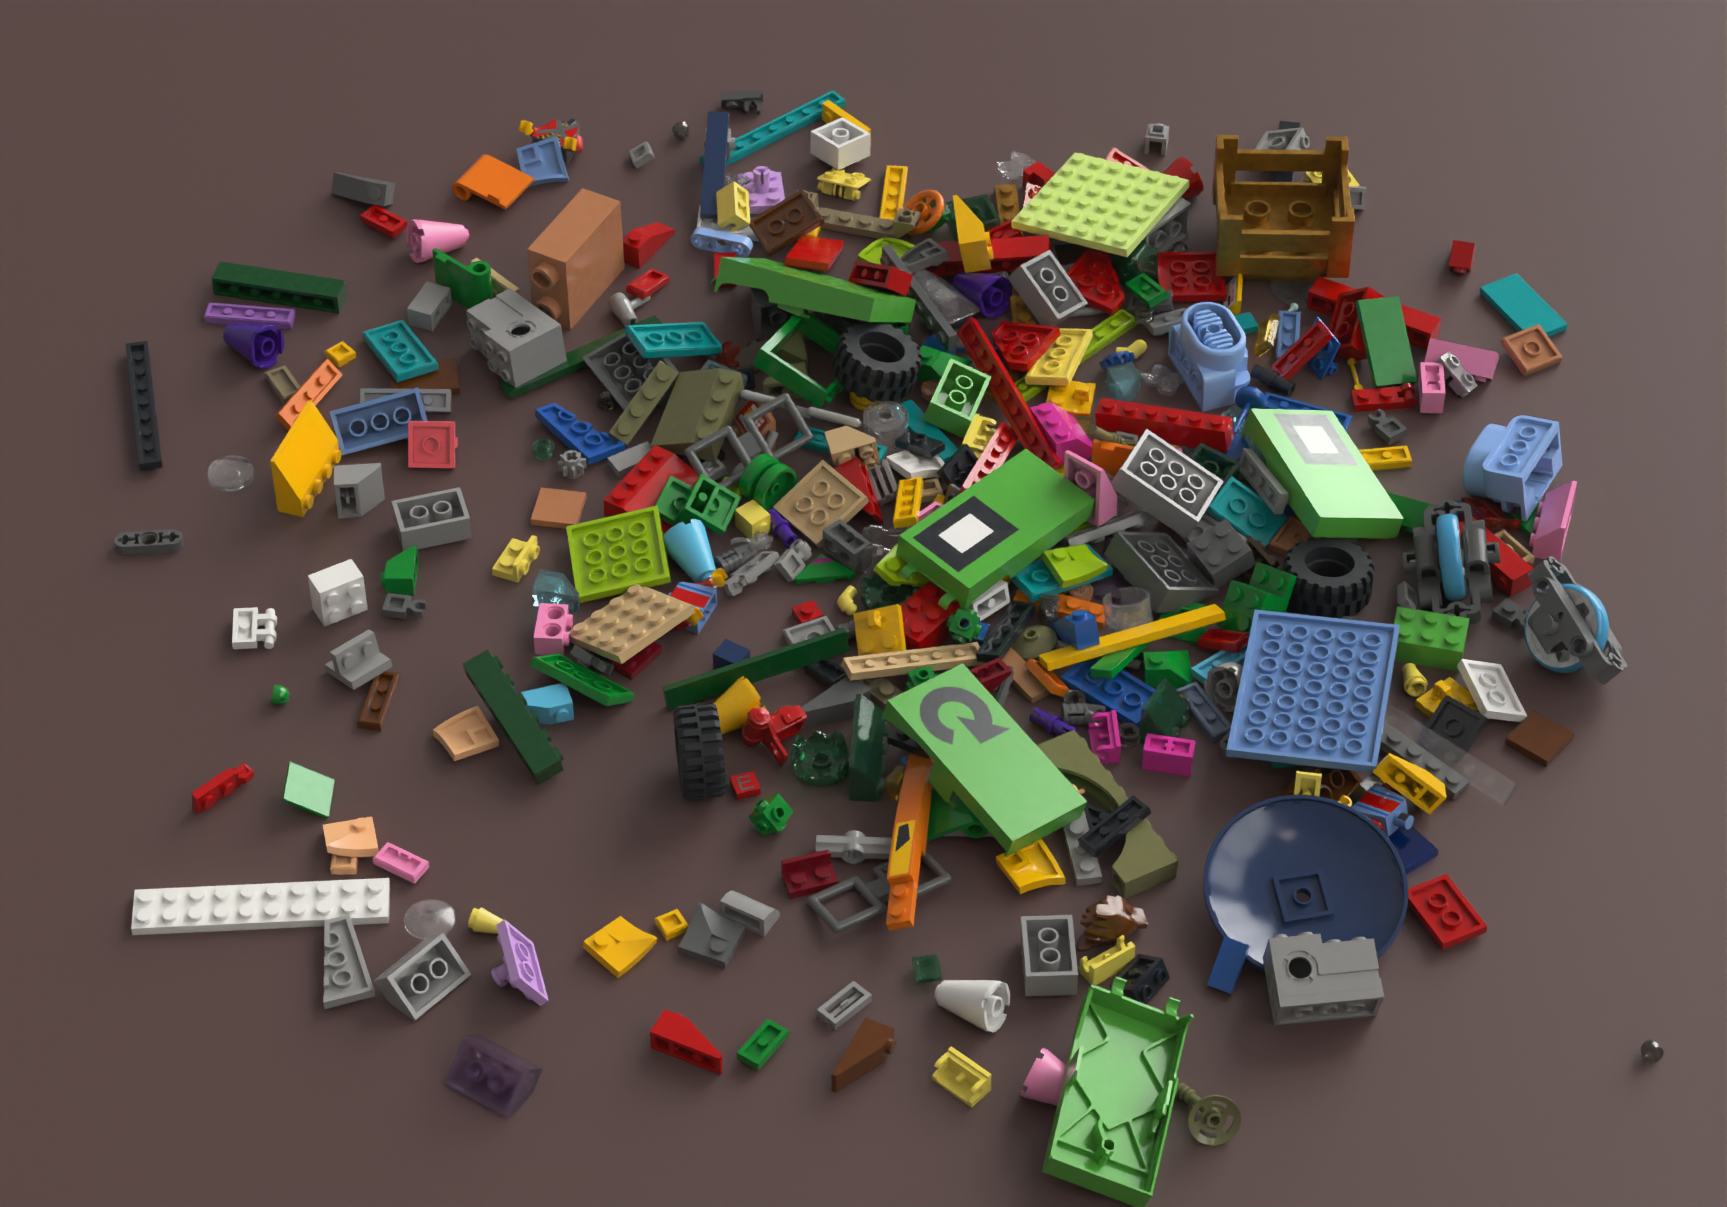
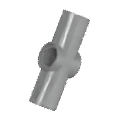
(854, 846)

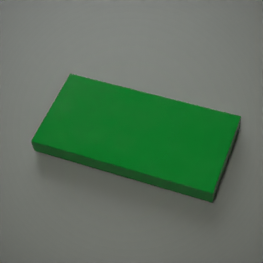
(1386, 341)
(582, 679)

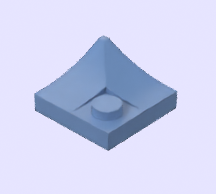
(543, 161)

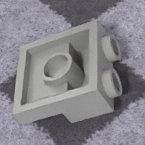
(1284, 140)

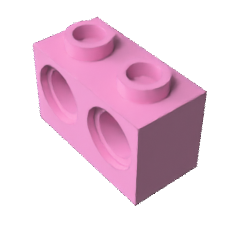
(1431, 387)
(552, 628)

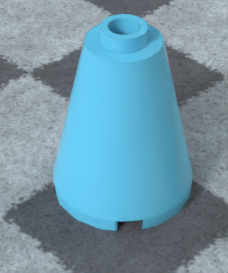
(690, 549)

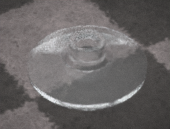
(429, 918)

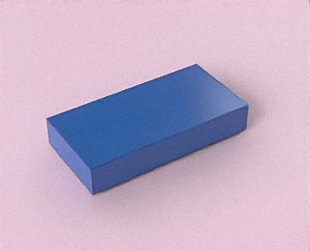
(1228, 965)

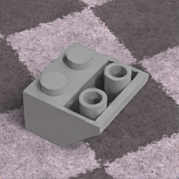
(358, 489)

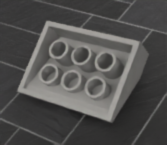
(1166, 483)

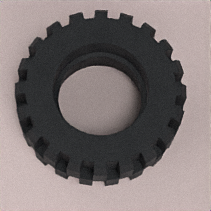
(876, 361)
(1331, 577)
(699, 751)

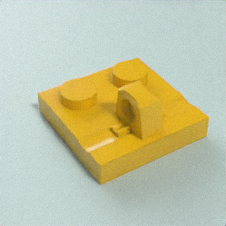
(1074, 399)
(880, 630)
(1430, 700)

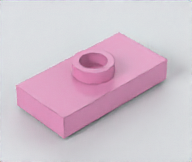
(401, 862)

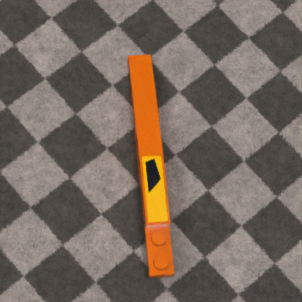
(909, 842)

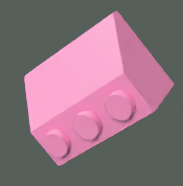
(1476, 361)
(1553, 522)

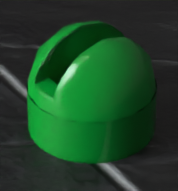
(280, 695)

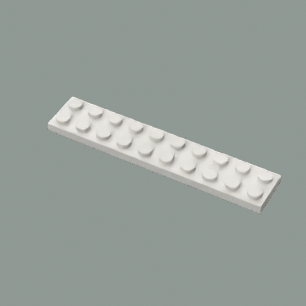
(259, 906)

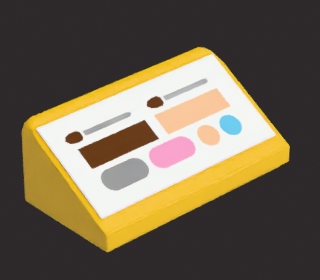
(1234, 294)

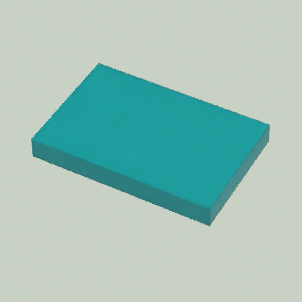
(1246, 512)

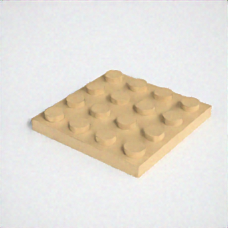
(630, 623)

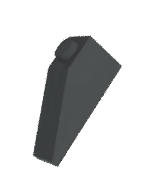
(363, 189)
(835, 703)

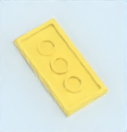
(1061, 359)

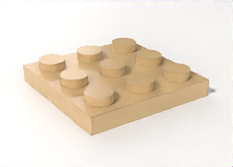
(819, 502)

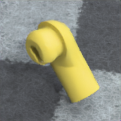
(1137, 347)
(845, 600)

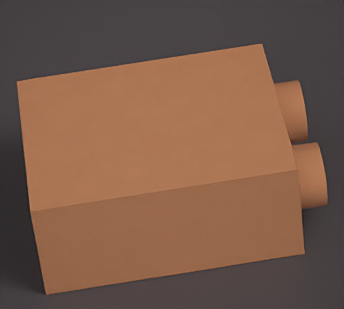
(576, 257)

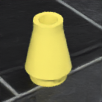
(1414, 682)
(483, 921)

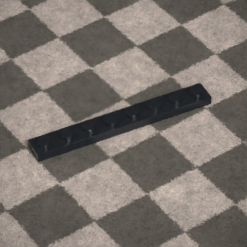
(143, 405)

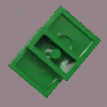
(701, 501)
(1267, 591)

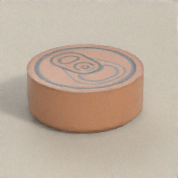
(928, 389)
(1082, 592)

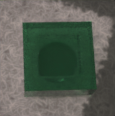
(926, 968)

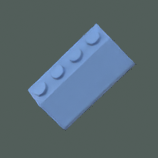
(377, 421)

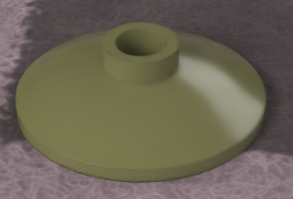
(1035, 641)

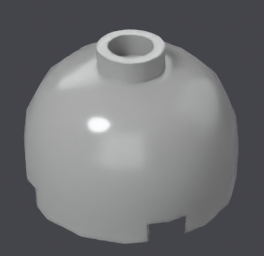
(1223, 684)

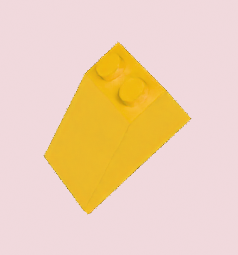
(972, 238)

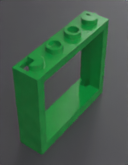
(790, 376)

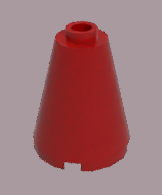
(1182, 169)

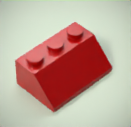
(1346, 324)

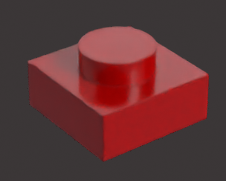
(806, 612)

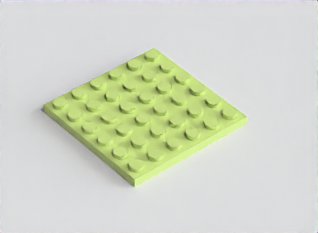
(1100, 204)

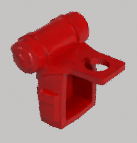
(773, 728)

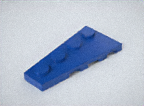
(578, 434)

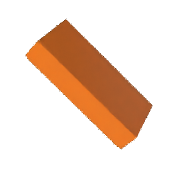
(1047, 678)

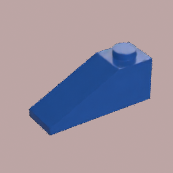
(1077, 629)

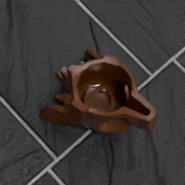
(1108, 921)

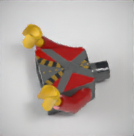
(567, 134)

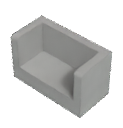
(429, 306)

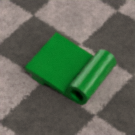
(468, 284)
(946, 819)

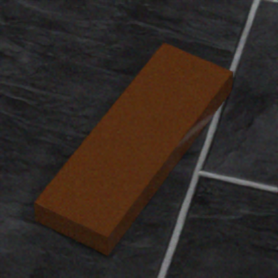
(379, 701)

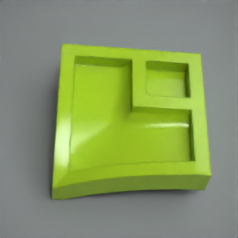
(873, 252)
(1073, 564)

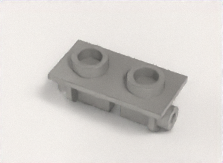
(1462, 381)

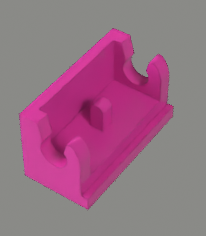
(1105, 737)
(1168, 755)

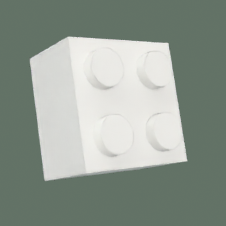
(840, 143)
(337, 592)

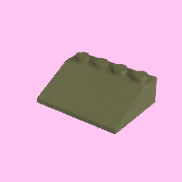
(697, 408)

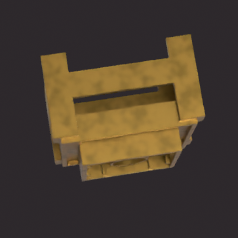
(1283, 226)

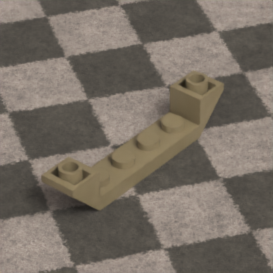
(866, 225)

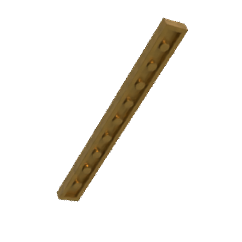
(1008, 208)

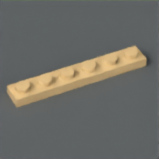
(903, 661)

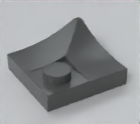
(924, 255)
(711, 937)

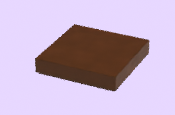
(1539, 738)

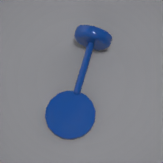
(1245, 398)

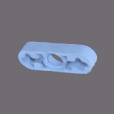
(702, 239)

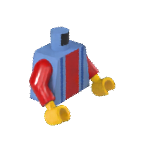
(702, 598)
(1383, 807)

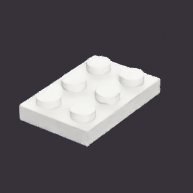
(1491, 690)

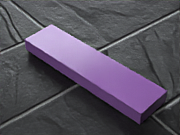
(229, 313)

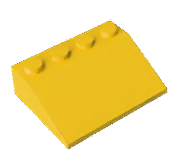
(304, 462)

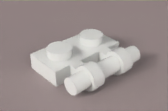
(246, 630)

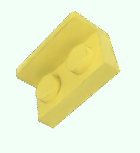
(516, 559)

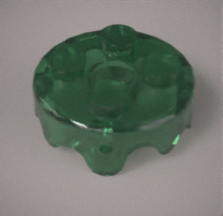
(873, 590)
(820, 747)

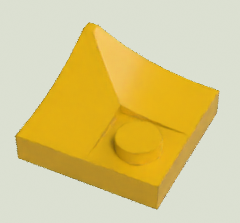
(1031, 867)
(619, 946)

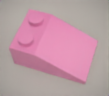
(1095, 483)

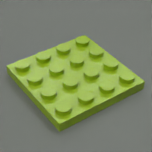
(618, 553)

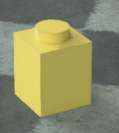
(752, 519)

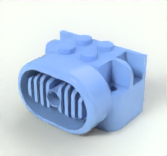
(1210, 354)
(1512, 463)

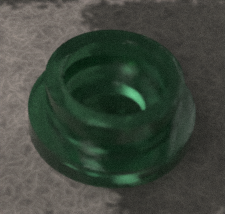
(543, 448)

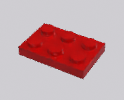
(1445, 912)

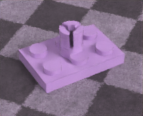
(764, 189)
(520, 964)

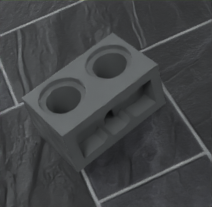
(844, 544)

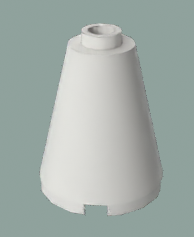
(975, 1001)

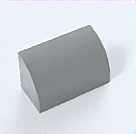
(749, 912)

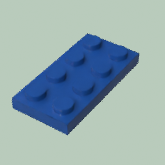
(1122, 693)

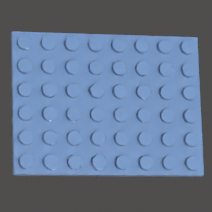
(1314, 691)

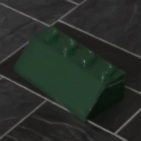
(867, 751)

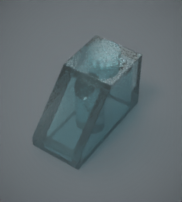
(1124, 381)
(555, 588)

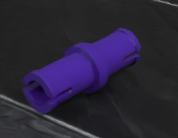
(781, 528)
(1051, 723)

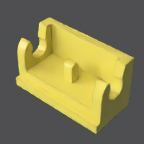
(733, 206)
(979, 434)
(1107, 963)
(962, 1077)

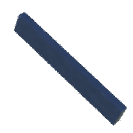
(714, 162)

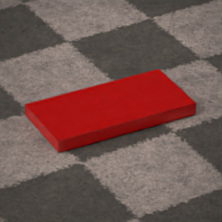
(814, 253)

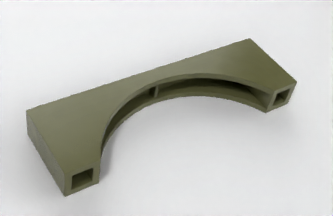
(1145, 857)

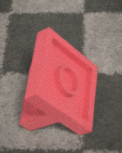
(431, 444)

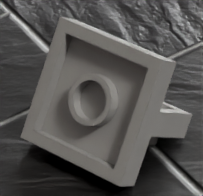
(358, 660)

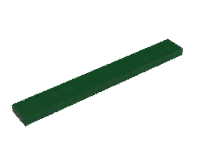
(573, 363)
(756, 668)

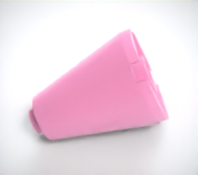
(427, 235)
(1045, 1079)

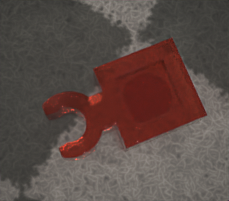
(728, 355)

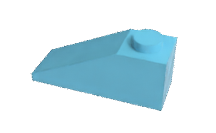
(550, 703)

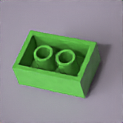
(957, 398)
(1430, 638)

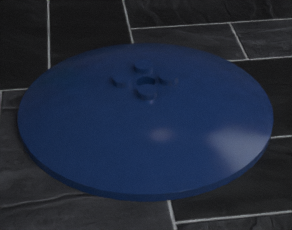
(1311, 849)

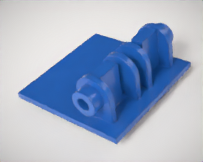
(1322, 361)

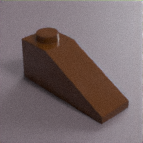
(864, 1053)

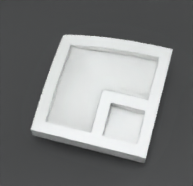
(915, 465)

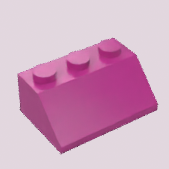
(1062, 431)

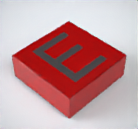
(745, 785)

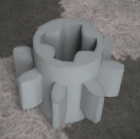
(572, 464)

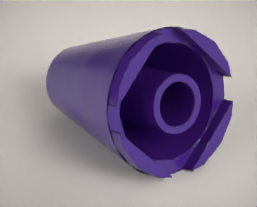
(985, 291)
(255, 342)

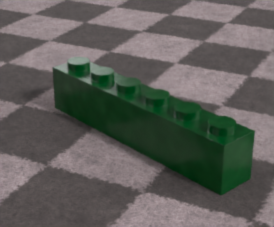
(279, 287)
(513, 716)

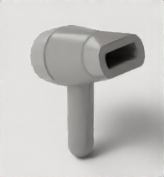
(624, 308)

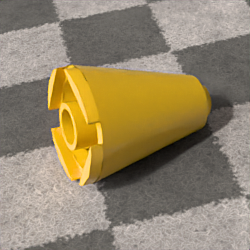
(736, 704)

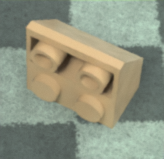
(847, 443)

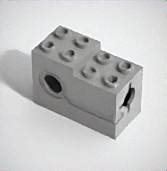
(515, 337)
(1321, 979)

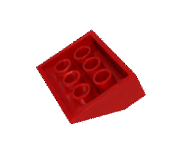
(645, 482)

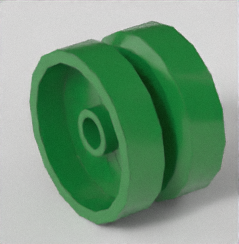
(766, 481)

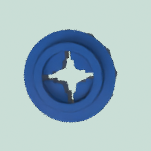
(1117, 359)

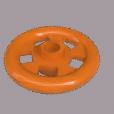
(926, 210)

